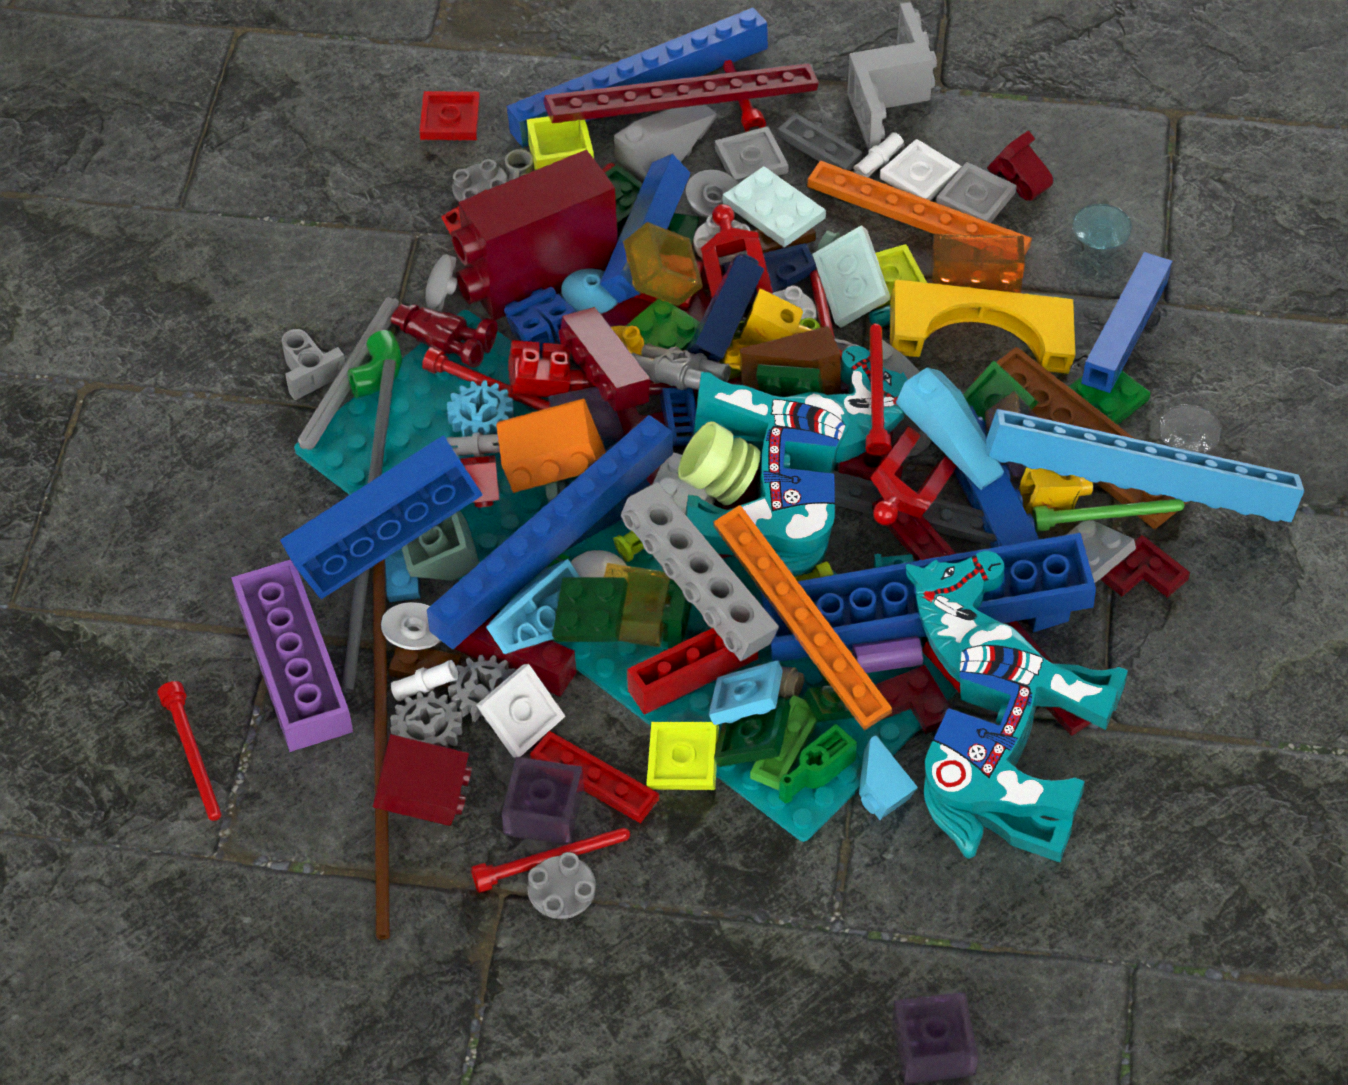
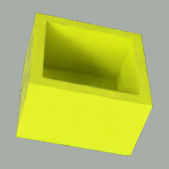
(557, 140)

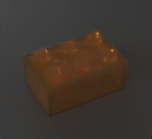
(978, 261)

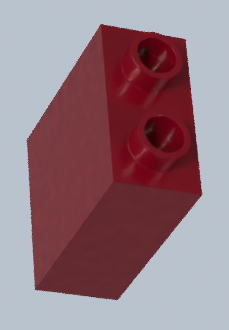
(535, 232)

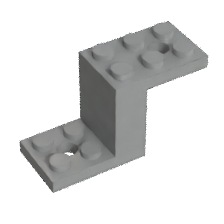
(891, 76)

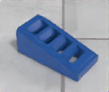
(675, 396)

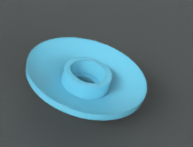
(584, 291)

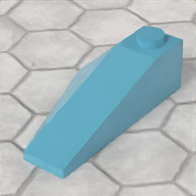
(532, 612)

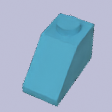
(883, 780)

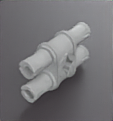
(678, 366)

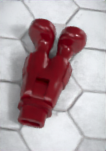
(446, 331)

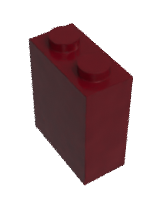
(422, 780)

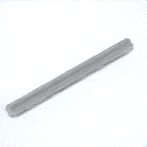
(340, 386)

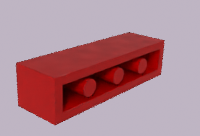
(682, 670)

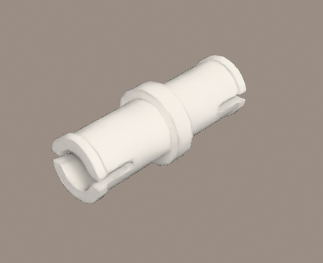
(879, 155)
(424, 680)

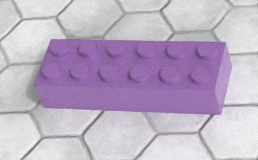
(292, 655)

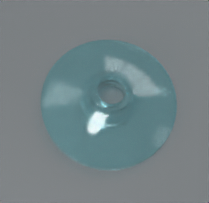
(1102, 226)

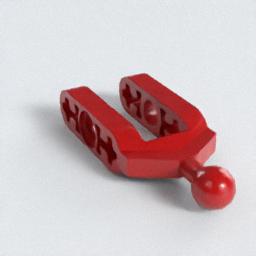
(729, 242)
(896, 493)

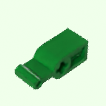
(819, 763)

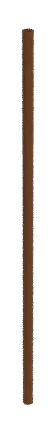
(380, 745)

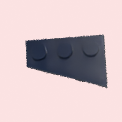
(785, 267)

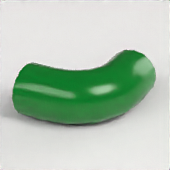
(367, 378)

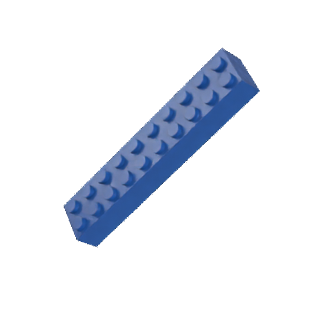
(882, 605)

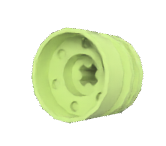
(719, 463)

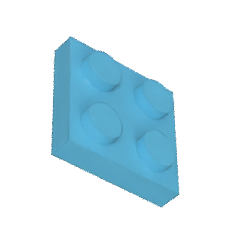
(746, 693)

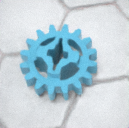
(479, 409)

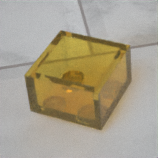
(662, 264)
(643, 604)

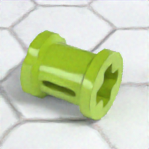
(628, 545)

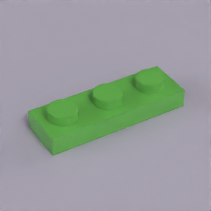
(797, 733)

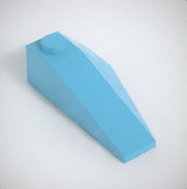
(949, 422)

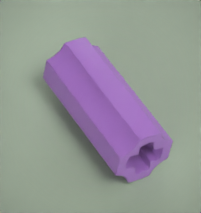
(889, 654)

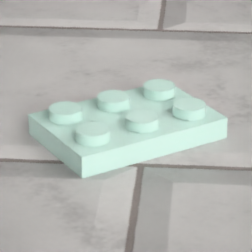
(774, 206)
(851, 276)

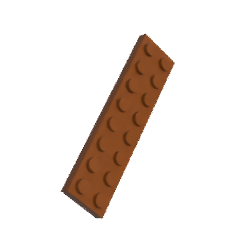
(1064, 405)

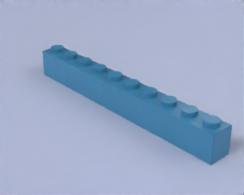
(1144, 466)

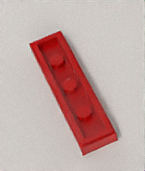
(599, 777)

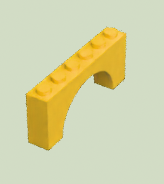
(1037, 320)

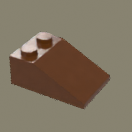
(804, 350)

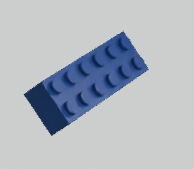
(381, 517)

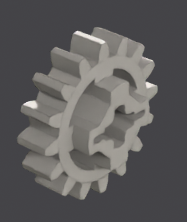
(476, 683)
(428, 720)

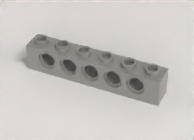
(713, 578)

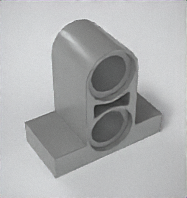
(308, 364)

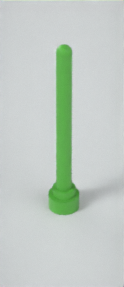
(1047, 517)

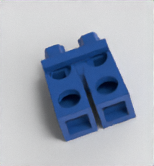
(538, 317)

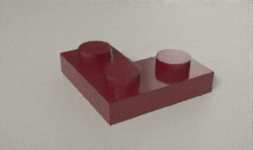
(1150, 564)
(916, 692)

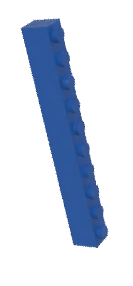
(676, 59)
(549, 532)

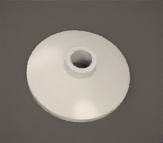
(408, 626)

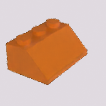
(548, 445)

